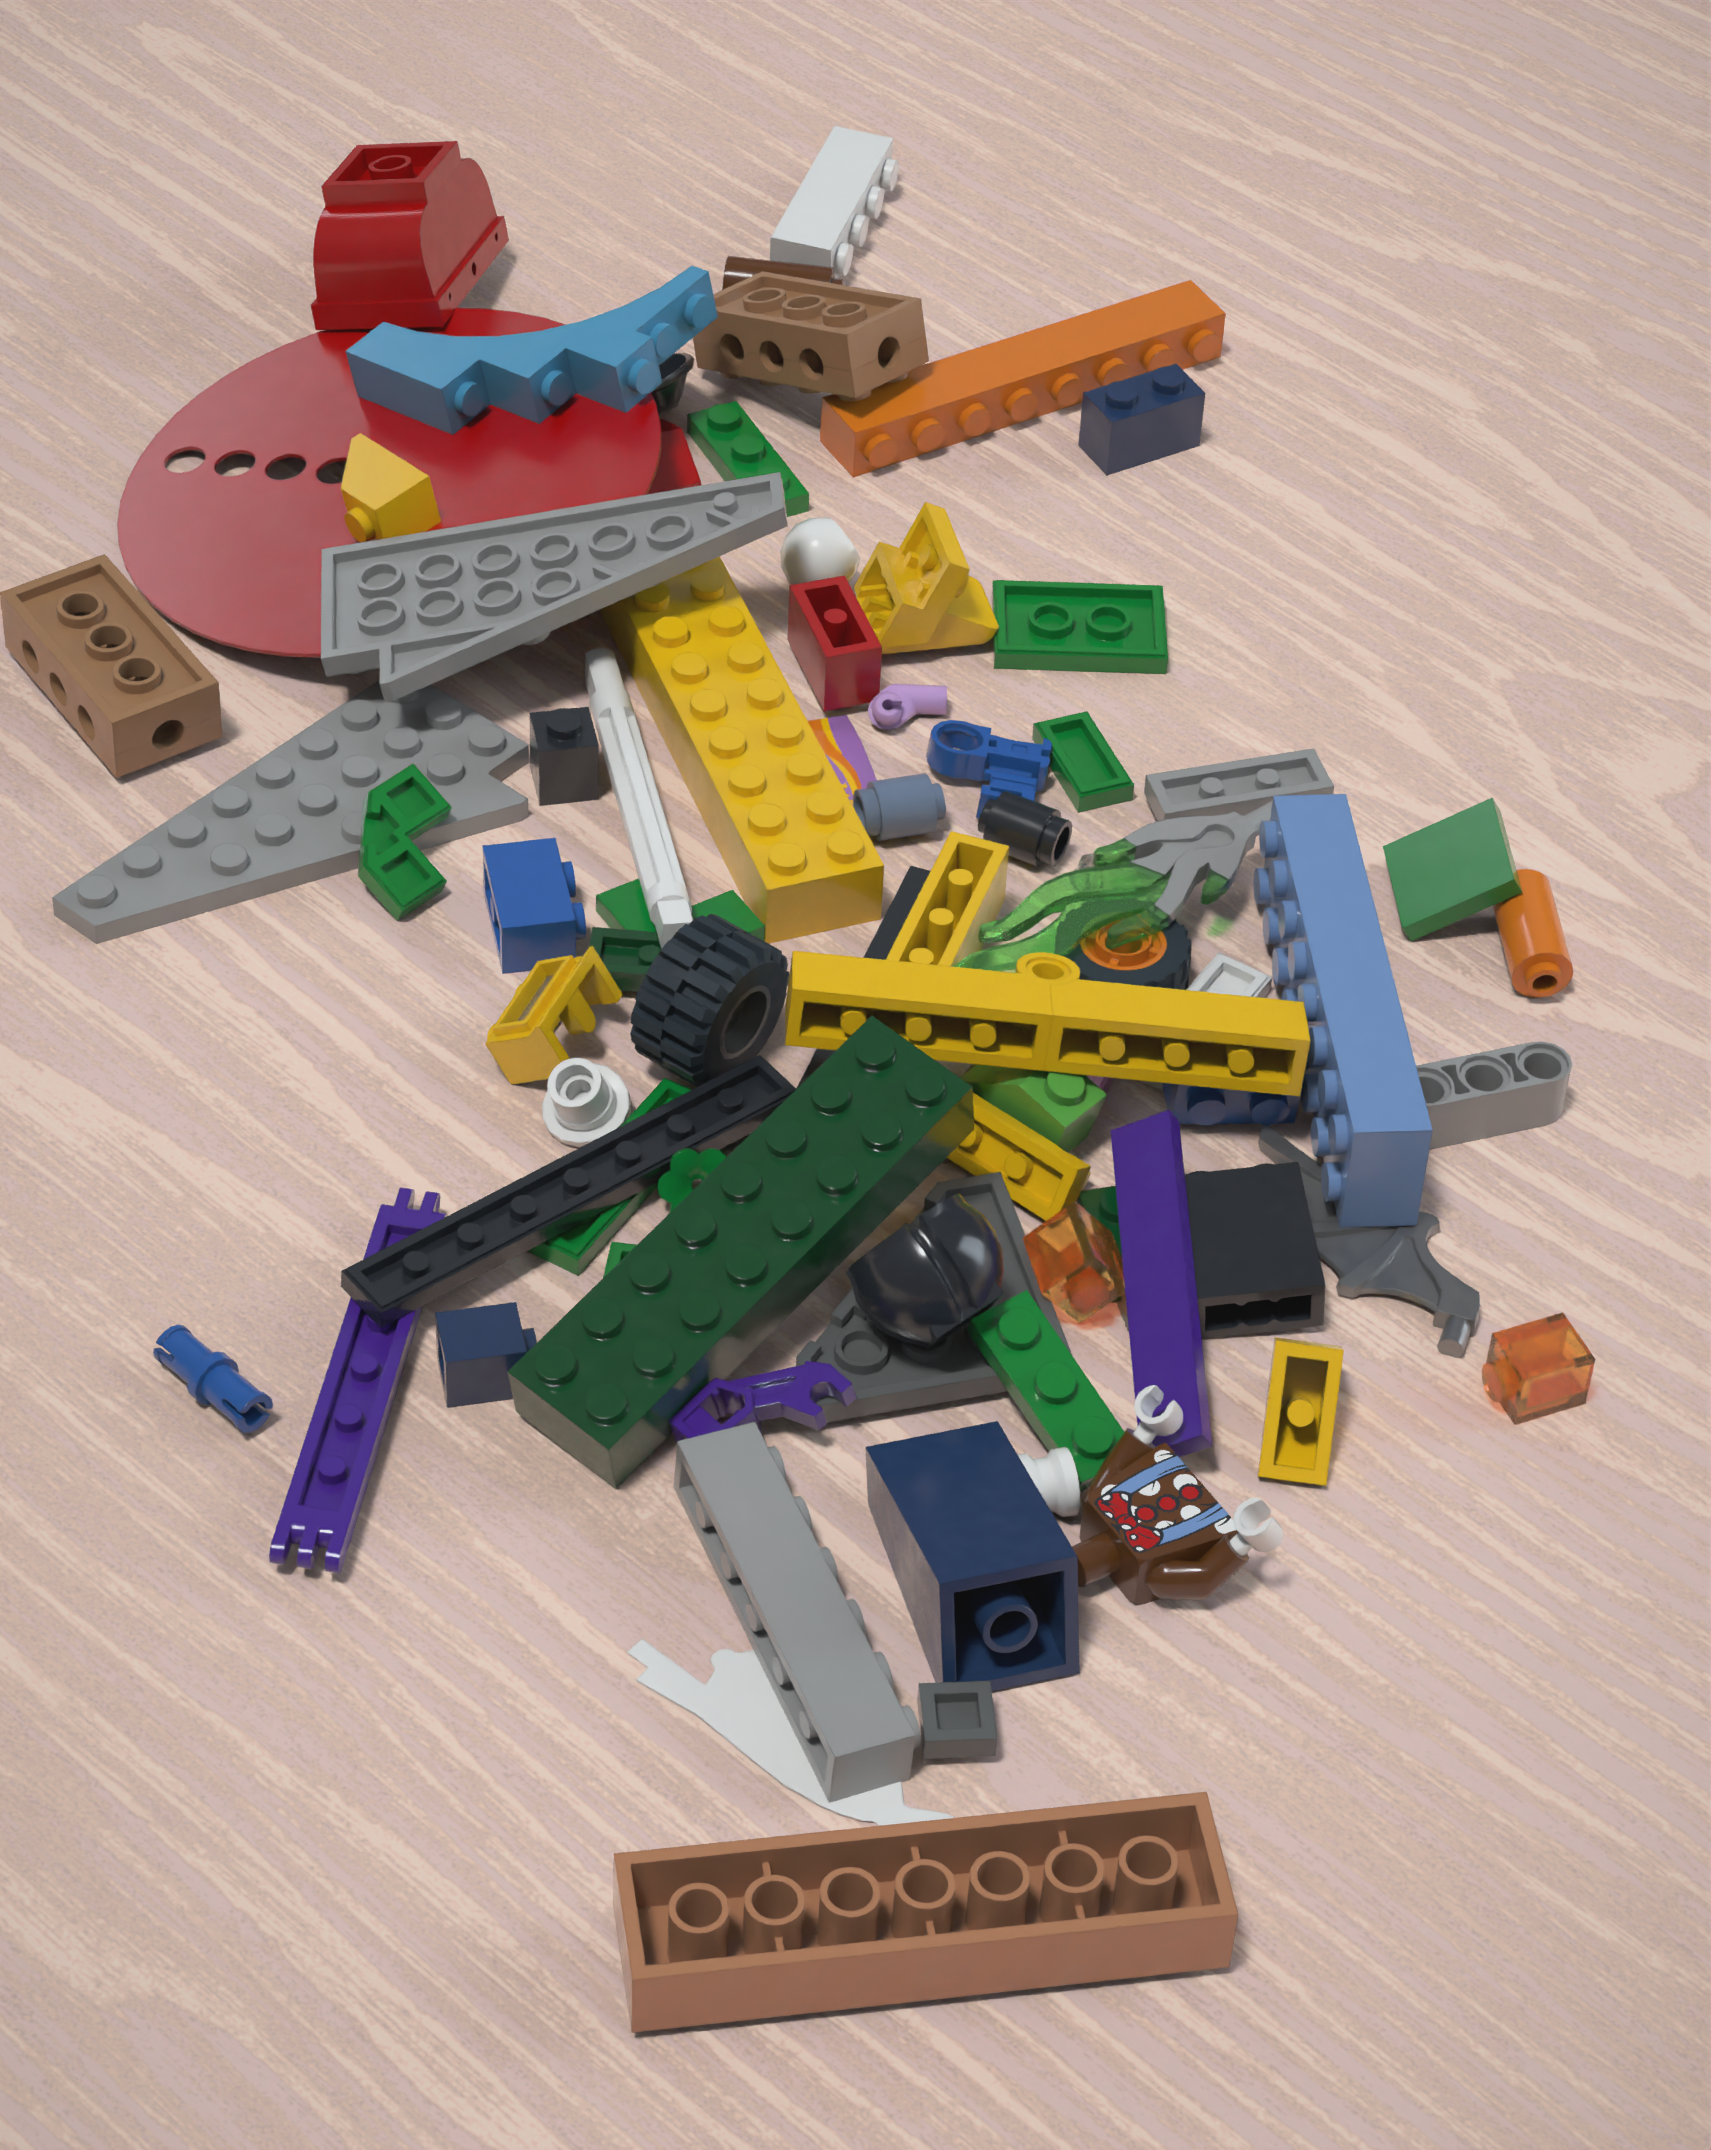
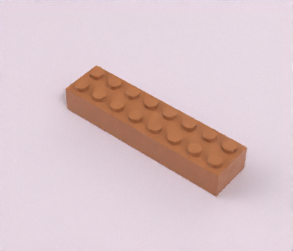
(921, 1911)

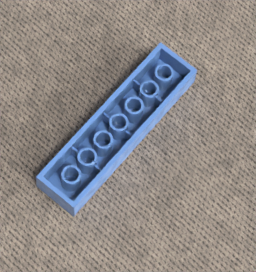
(1360, 1058)

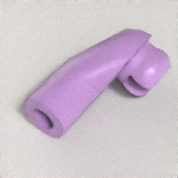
(903, 701)

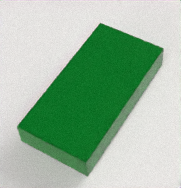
(1084, 762)

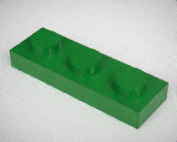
(742, 451)
(1046, 1383)

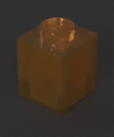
(1076, 1262)
(1538, 1368)

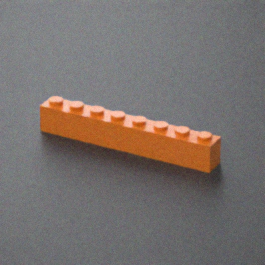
(1021, 377)

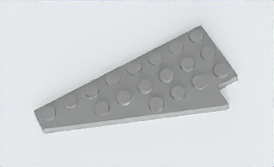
(475, 590)
(302, 812)

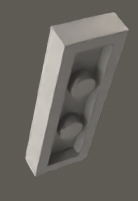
(1235, 785)

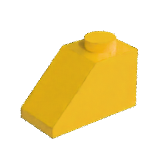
(385, 494)
(1300, 1411)

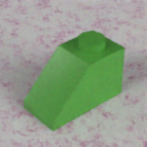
(1048, 1102)

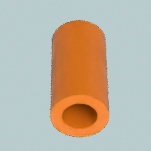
(1534, 938)

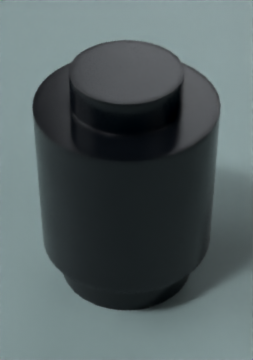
(1028, 827)

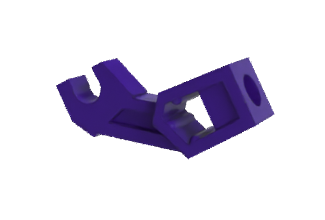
(763, 1397)

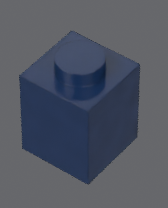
(478, 1350)

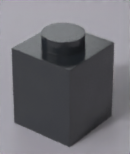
(564, 756)

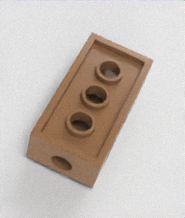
(813, 335)
(111, 665)

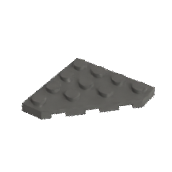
(901, 1374)

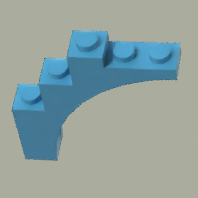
(533, 373)

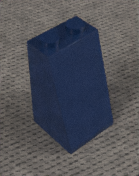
(976, 1557)

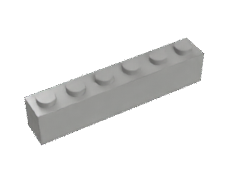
(795, 1612)

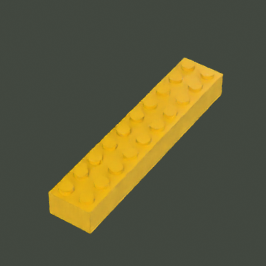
(748, 755)

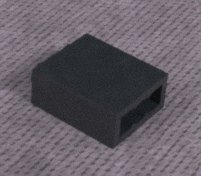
(1254, 1251)

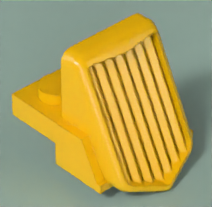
(923, 590)

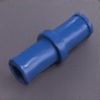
(213, 1378)

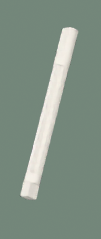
(636, 796)

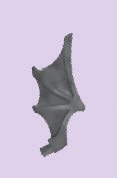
(1383, 1257)

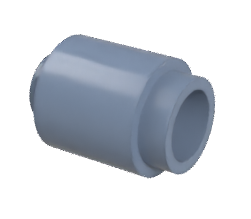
(900, 806)

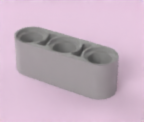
(1494, 1092)

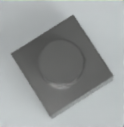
(957, 1719)

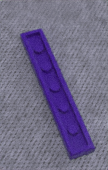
(1161, 1274)

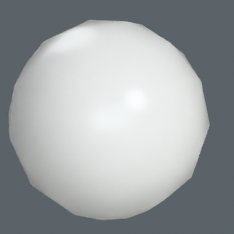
(817, 552)

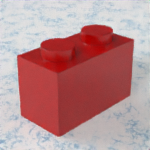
(834, 643)

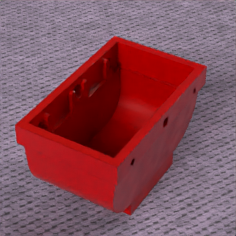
(402, 236)

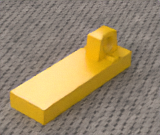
(1032, 1166)

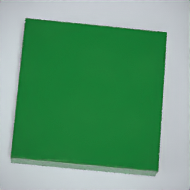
(1452, 869)

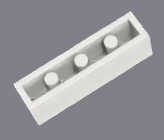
(836, 201)

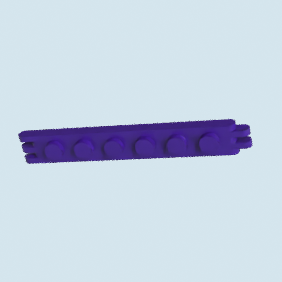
(350, 1412)

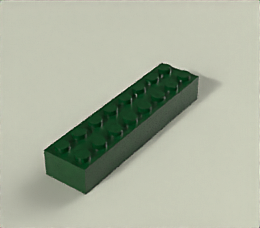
(742, 1250)

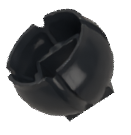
(931, 1278)

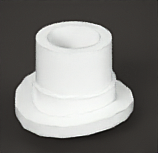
(584, 1102)

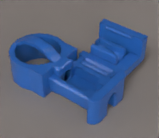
(1002, 761)

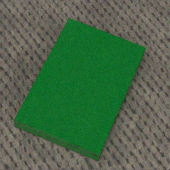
(1079, 627)

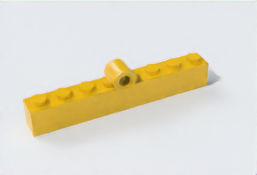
(1052, 1021)

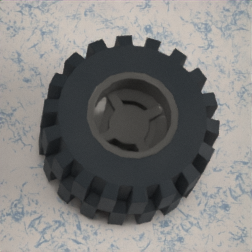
(709, 1000)

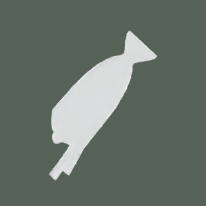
(749, 1715)

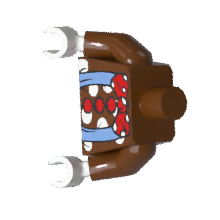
(1157, 1524)

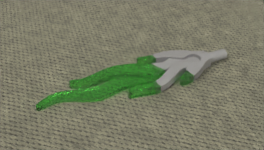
(1135, 879)

